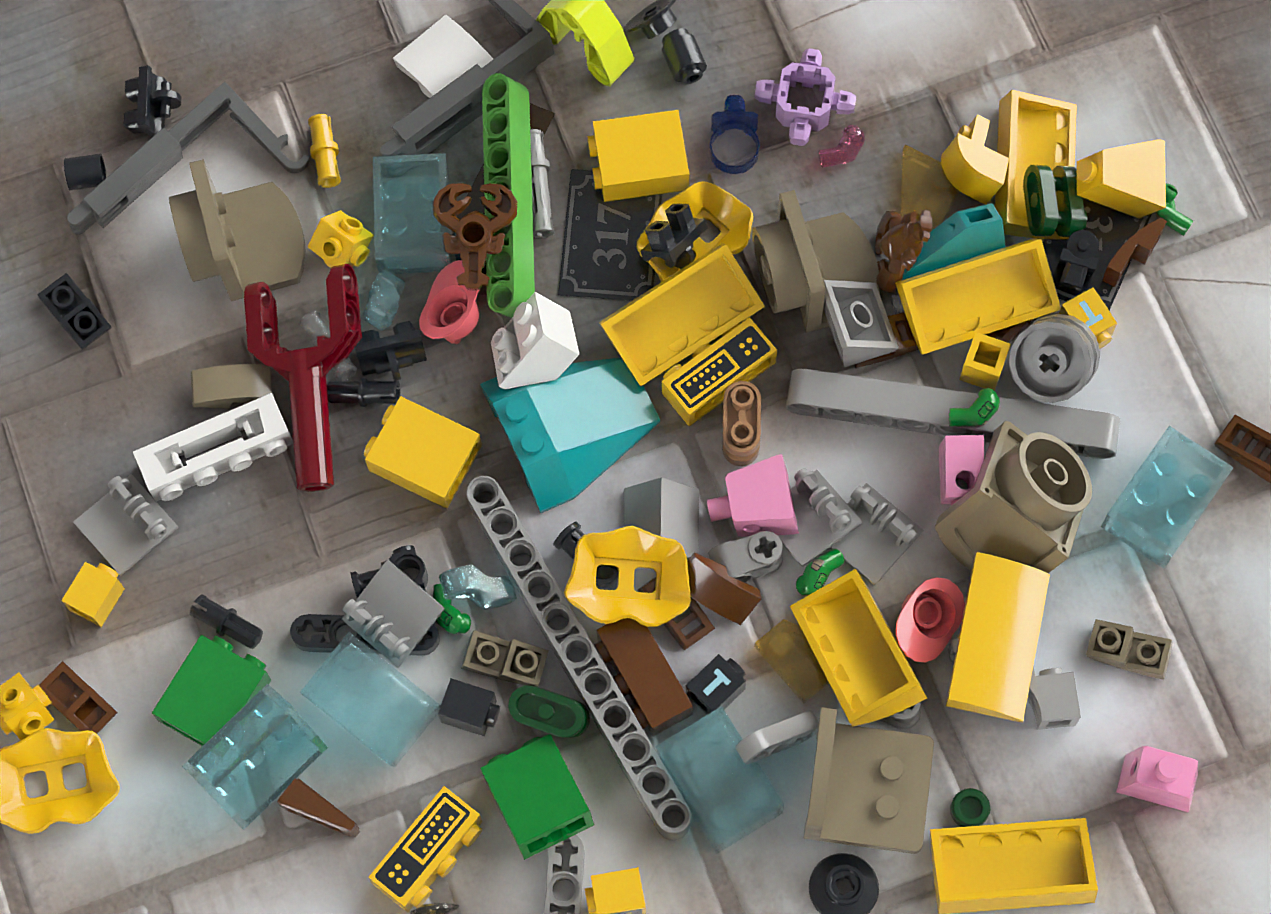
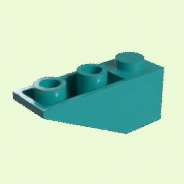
(959, 238)

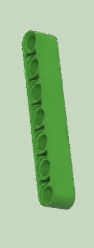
(509, 164)

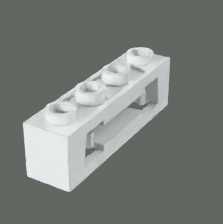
(165, 471)

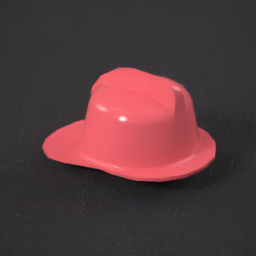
(449, 307)
(929, 619)

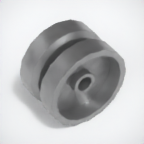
(1039, 374)

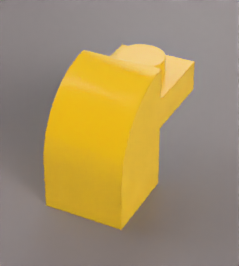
(973, 166)

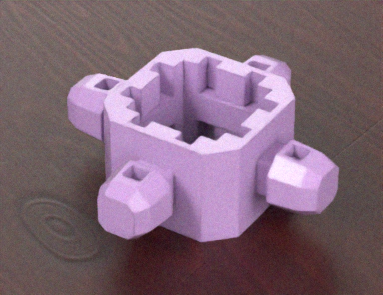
(808, 73)

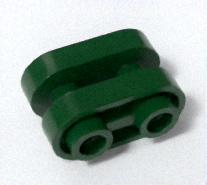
(1053, 201)
(549, 711)

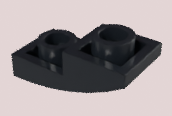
(74, 311)

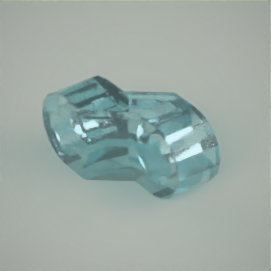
(383, 300)
(476, 586)

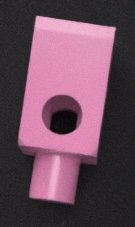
(959, 459)
(757, 499)
(1159, 777)

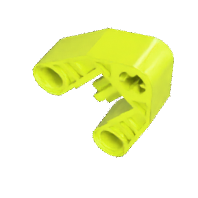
(603, 35)

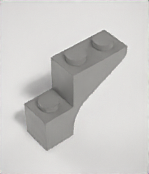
(1050, 695)

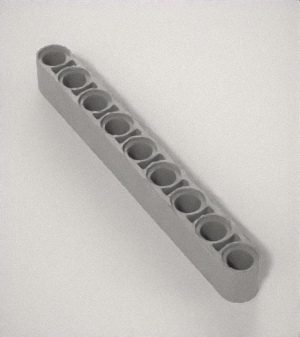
(927, 410)

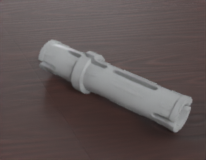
(540, 190)

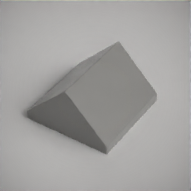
(857, 321)
(665, 510)

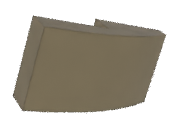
(229, 383)
(1129, 650)
(504, 659)

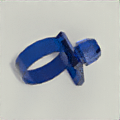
(734, 118)

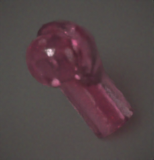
(846, 150)

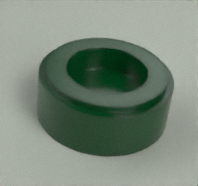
(970, 808)

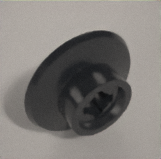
(653, 19)
(835, 868)

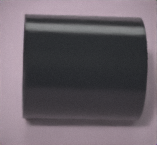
(84, 171)

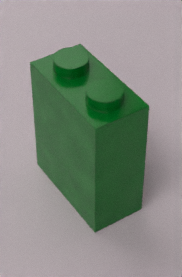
(209, 689)
(537, 795)

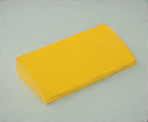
(1031, 133)
(979, 295)
(682, 314)
(998, 638)
(857, 650)
(1013, 866)

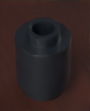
(683, 56)

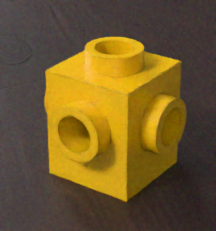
(341, 240)
(23, 707)

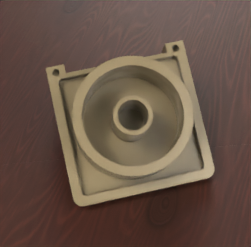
(238, 234)
(801, 254)
(1022, 502)
(869, 786)

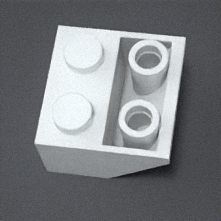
(534, 344)

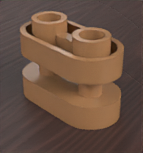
(741, 423)

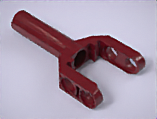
(307, 368)

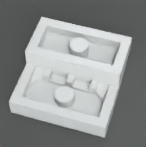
(440, 56)

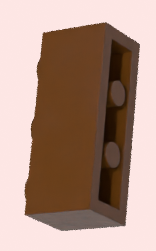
(643, 674)

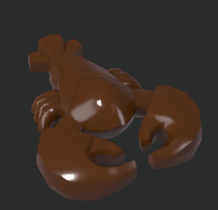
(474, 230)
(901, 243)

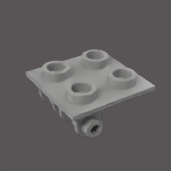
(820, 517)
(125, 523)
(880, 538)
(392, 613)

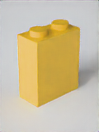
(639, 155)
(422, 451)

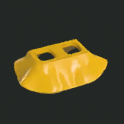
(715, 205)
(627, 550)
(50, 752)

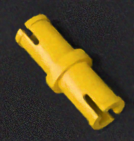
(324, 150)

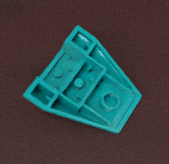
(572, 426)

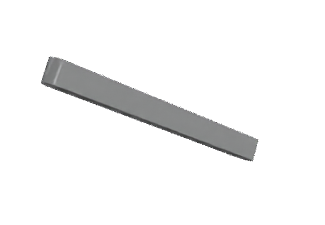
(583, 672)

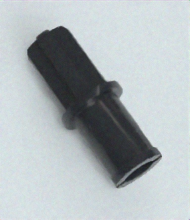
(363, 392)
(227, 622)

